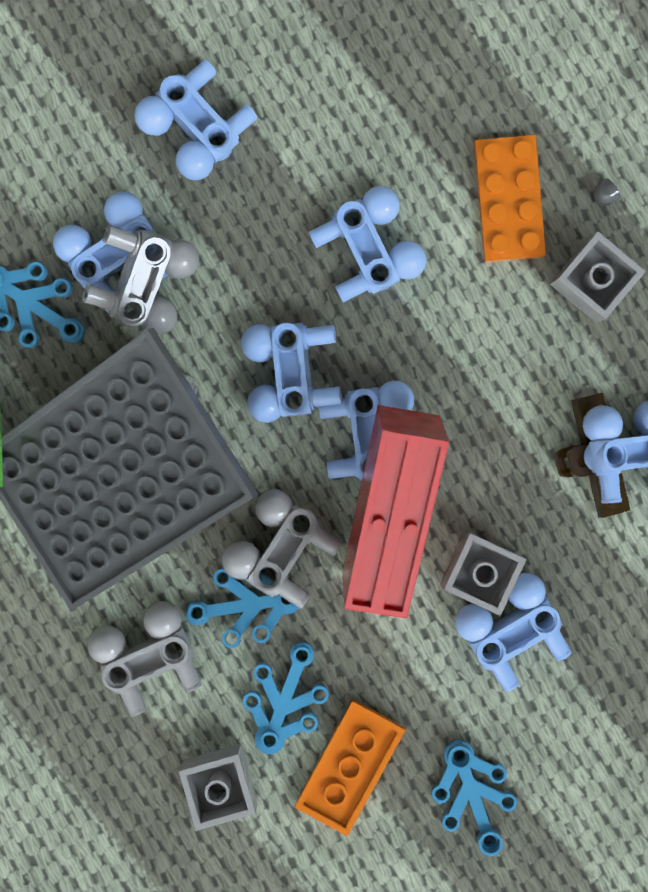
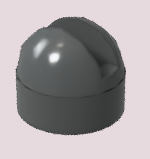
(606, 193)

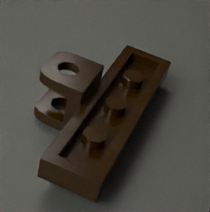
(577, 463)

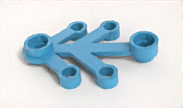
(28, 301)
(249, 605)
(284, 703)
(472, 790)

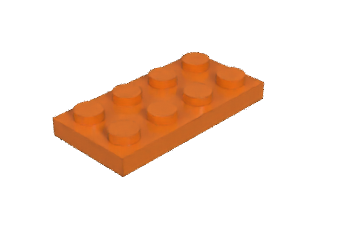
(509, 198)
(349, 767)

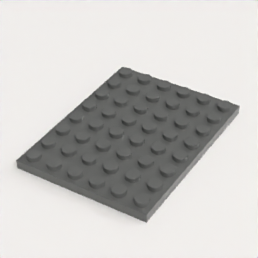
(118, 471)

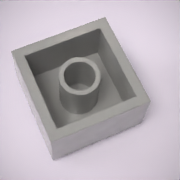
(597, 278)
(482, 572)
(218, 787)

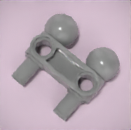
(142, 278)
(244, 561)
(145, 659)

